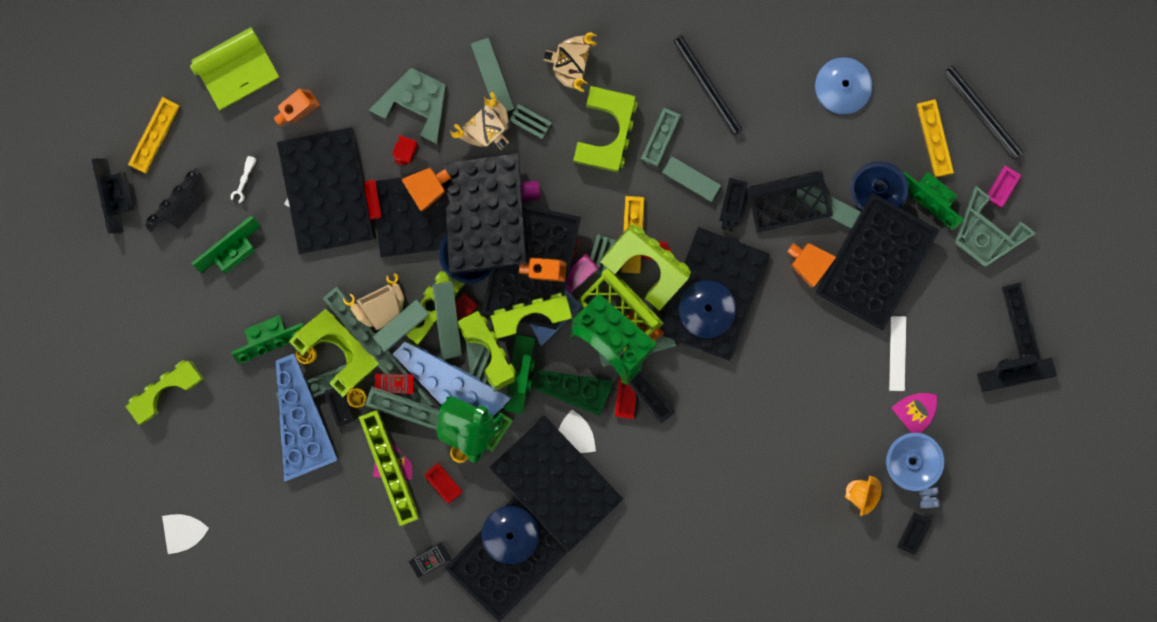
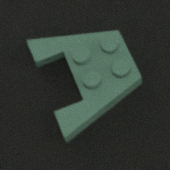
(418, 94)
(982, 238)

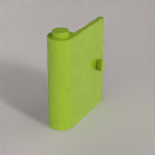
(234, 65)

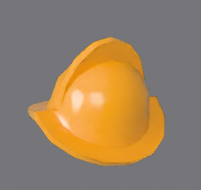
(864, 494)

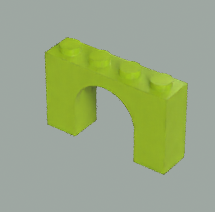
(608, 156)
(636, 242)
(327, 329)

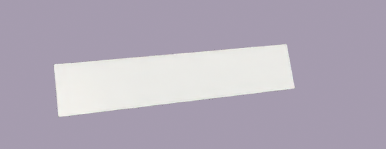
(897, 353)

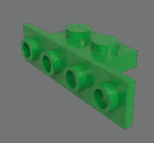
(935, 198)
(230, 249)
(265, 338)
(523, 365)

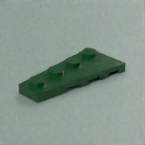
(576, 390)

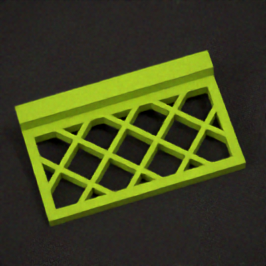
(629, 296)

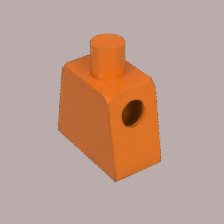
(301, 102)
(426, 187)
(810, 262)
(551, 269)

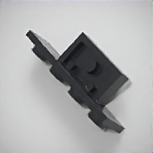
(113, 194)
(179, 205)
(1016, 372)

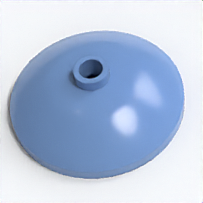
(836, 96)
(928, 463)

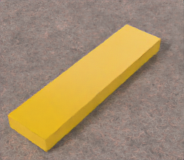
(154, 135)
(935, 138)
(633, 215)

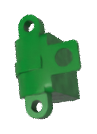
(466, 427)

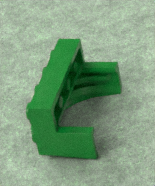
(610, 333)

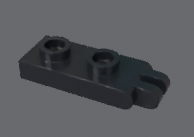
(733, 203)

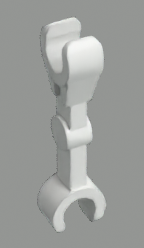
(249, 165)

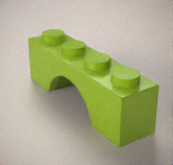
(506, 322)
(475, 331)
(145, 406)

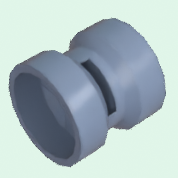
(929, 497)

